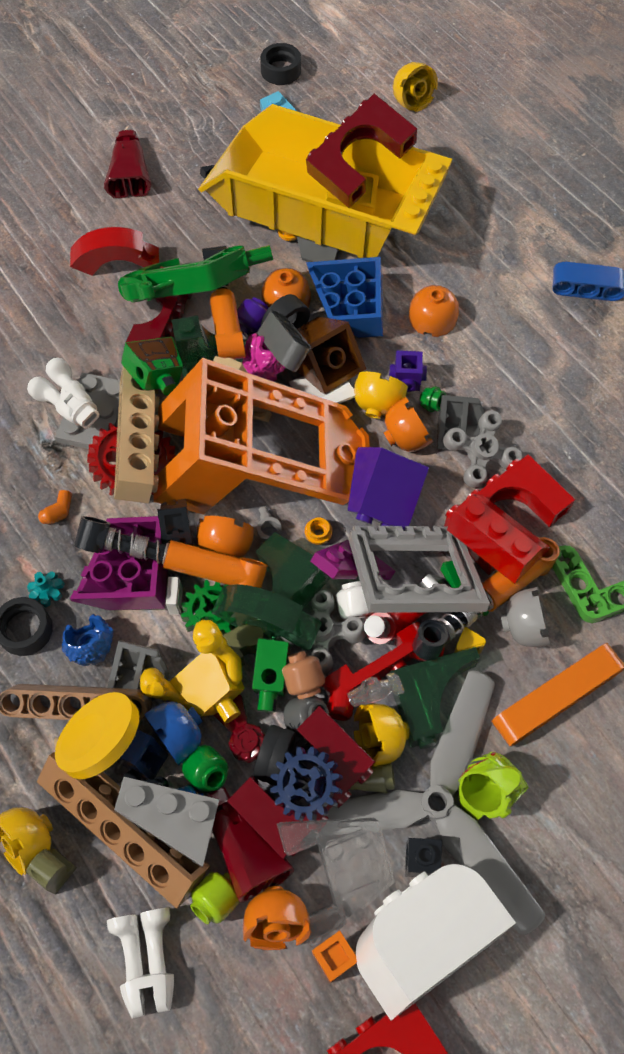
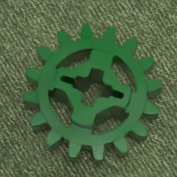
(205, 596)

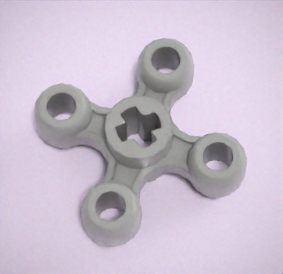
(472, 446)
(331, 630)

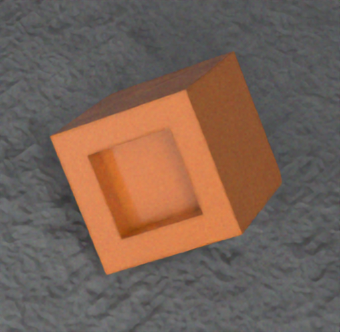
(335, 956)

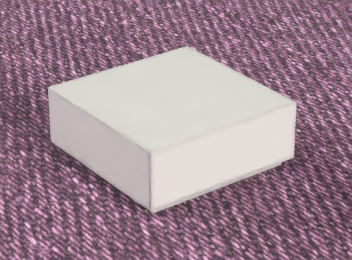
(174, 595)

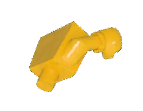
(206, 682)

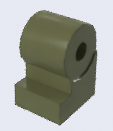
(244, 640)
(50, 870)

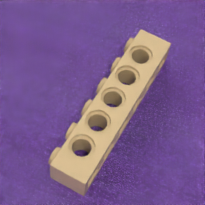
(136, 441)

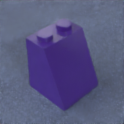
(385, 487)

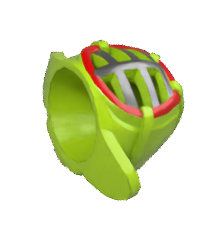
(490, 786)

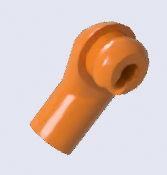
(57, 511)

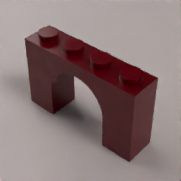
(372, 121)
(323, 733)

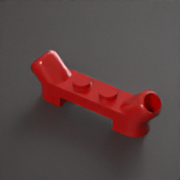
(344, 681)

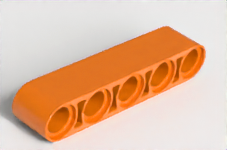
(558, 694)

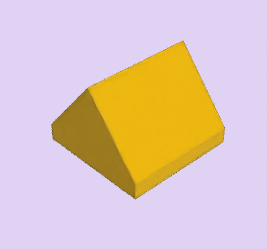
(469, 640)

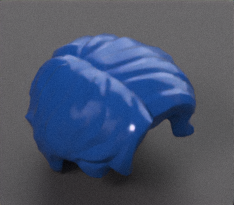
(89, 643)

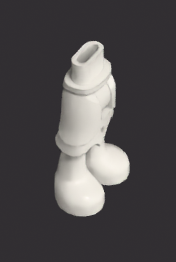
(72, 402)

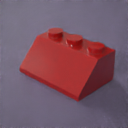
(496, 537)

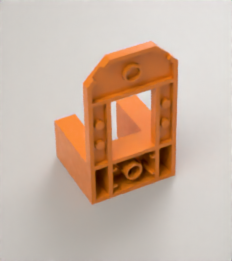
(216, 420)

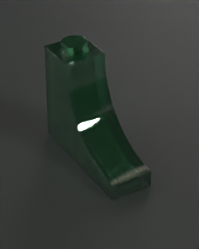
(194, 342)
(291, 572)
(423, 693)

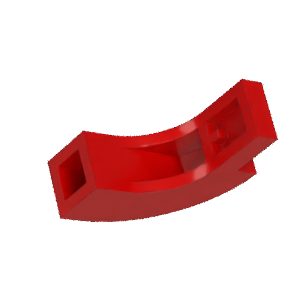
(109, 245)

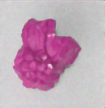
(260, 360)

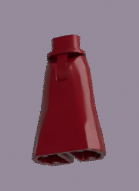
(127, 166)
(248, 857)

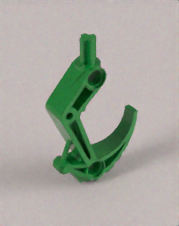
(192, 277)

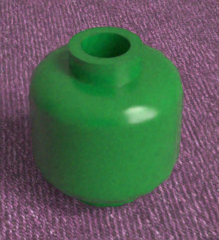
(205, 769)

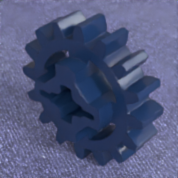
(294, 791)

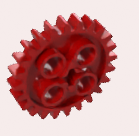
(104, 451)

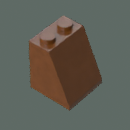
(332, 355)

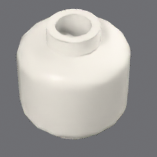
(352, 602)

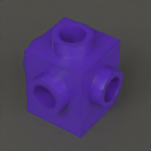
(409, 369)

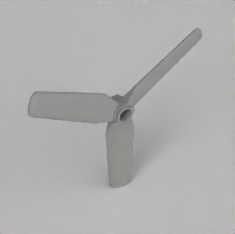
(457, 829)

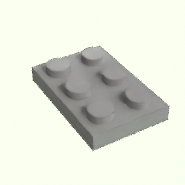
(105, 395)

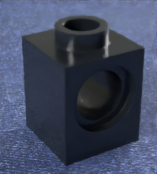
(422, 856)

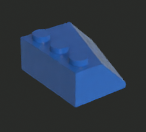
(351, 292)

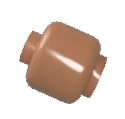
(303, 675)

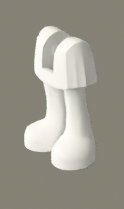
(163, 983)

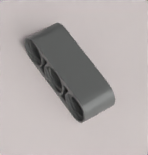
(284, 340)

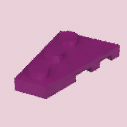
(339, 563)

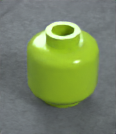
(214, 898)

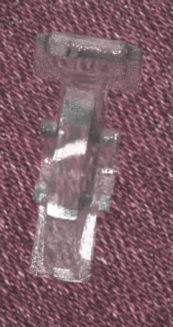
(374, 690)

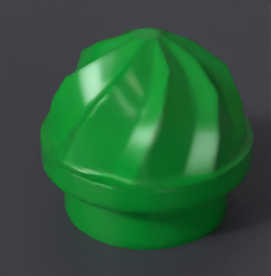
(431, 398)

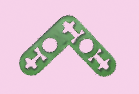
(597, 597)

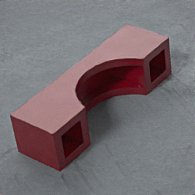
(161, 325)

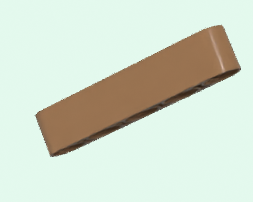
(59, 699)

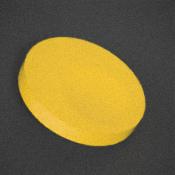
(97, 735)

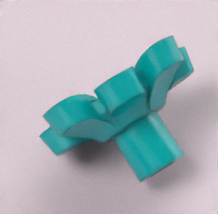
(45, 588)

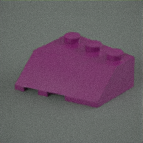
(121, 580)

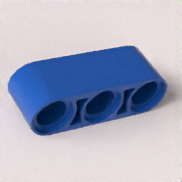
(588, 281)

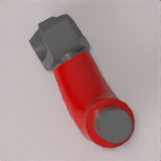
(382, 627)

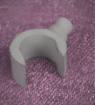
(266, 521)

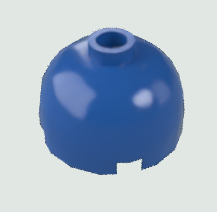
(176, 728)

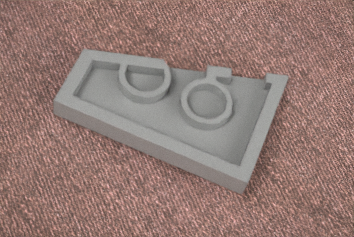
(170, 814)

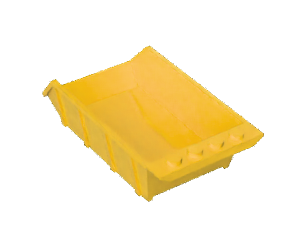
(268, 183)

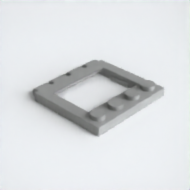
(411, 597)

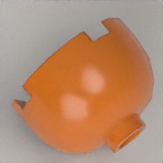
(285, 282)
(434, 311)
(405, 428)
(224, 536)
(275, 918)

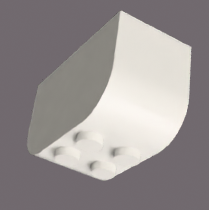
(428, 935)

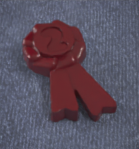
(245, 737)

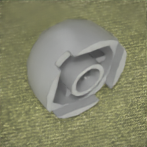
(526, 619)

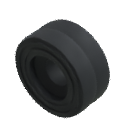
(273, 749)

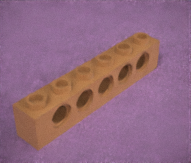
(94, 804)

